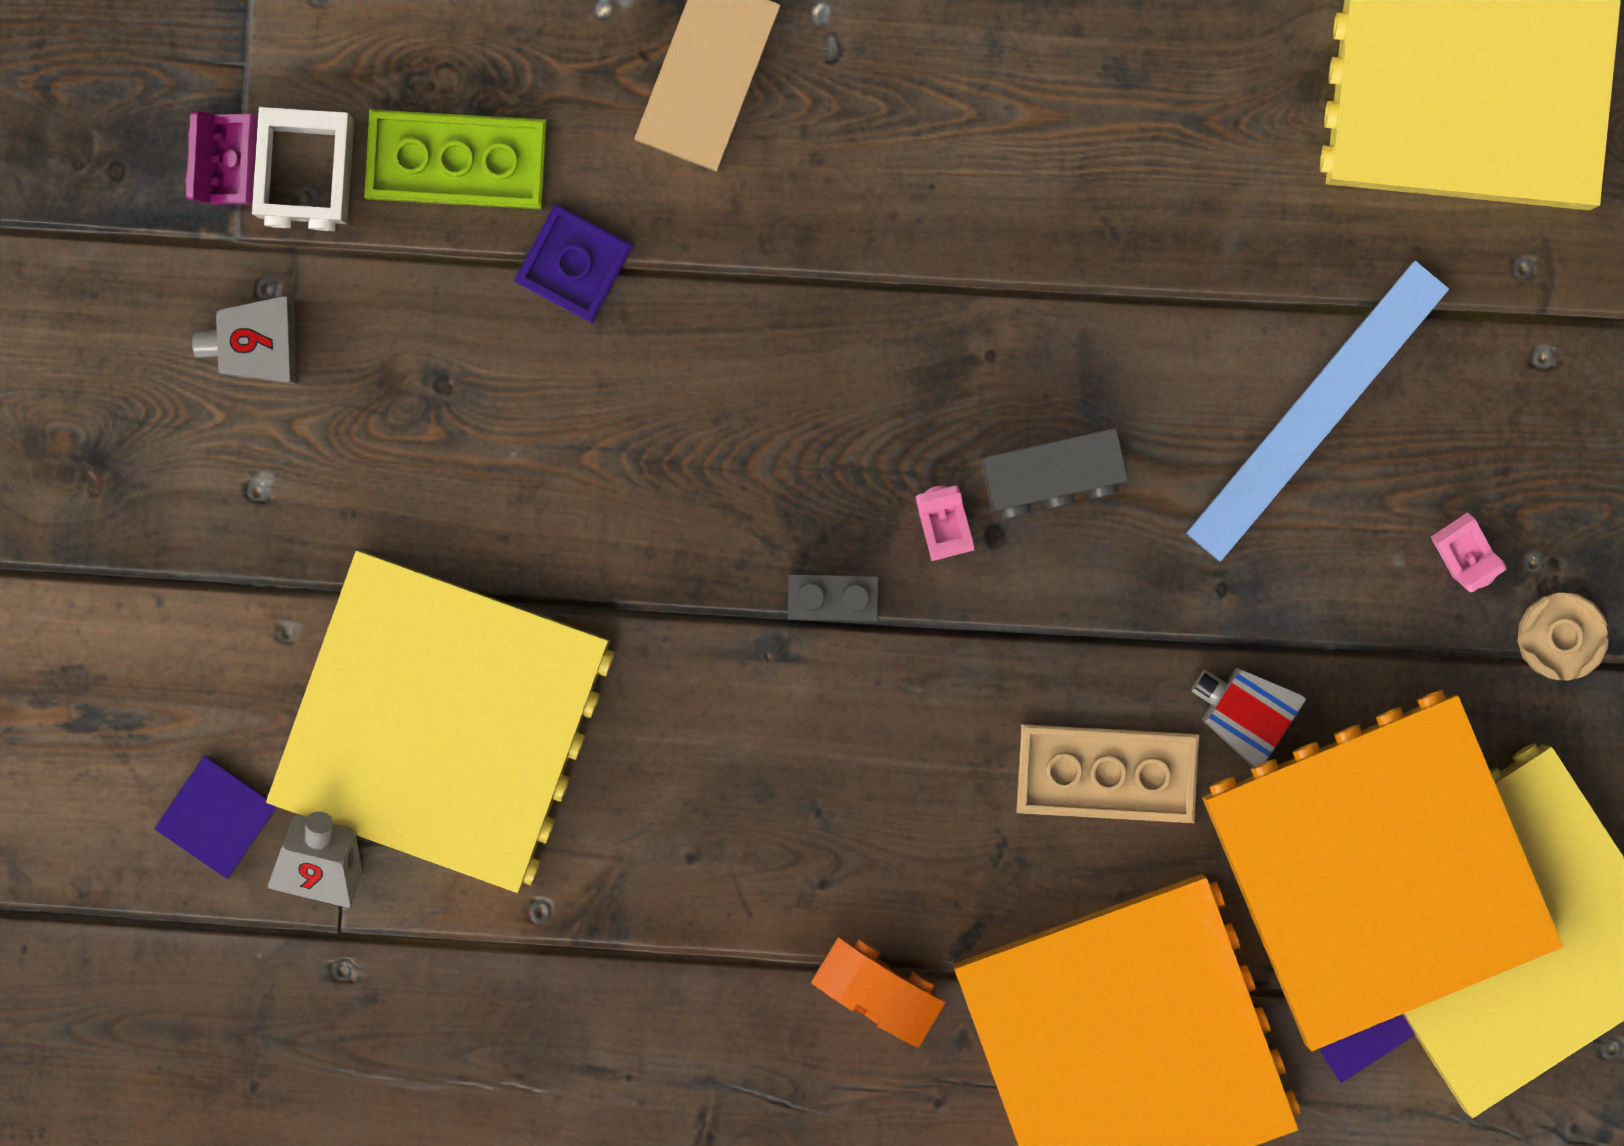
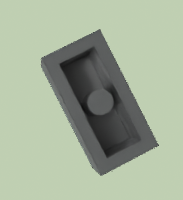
(832, 597)

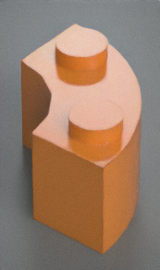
(873, 988)

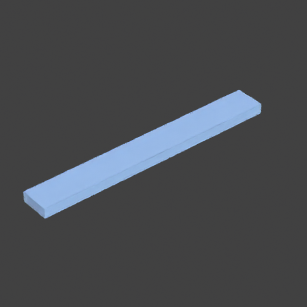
(1317, 411)

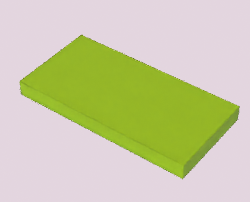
(455, 159)

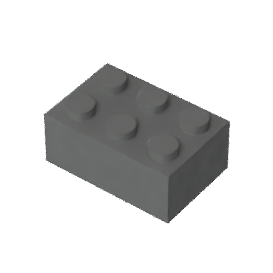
(1054, 473)

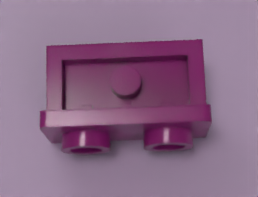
(221, 158)

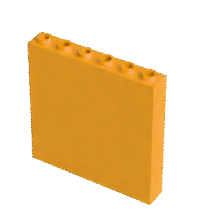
(1381, 869)
(1130, 1029)

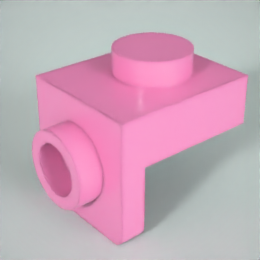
(944, 522)
(1468, 553)

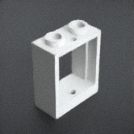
(309, 122)

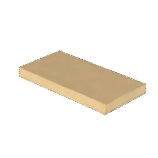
(706, 78)
(1107, 773)

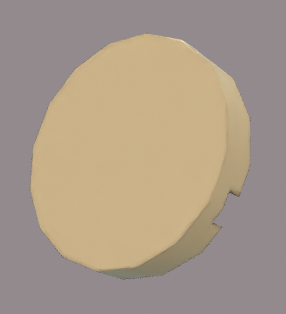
(1563, 636)

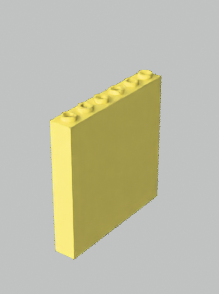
(1473, 98)
(441, 721)
(1542, 1011)

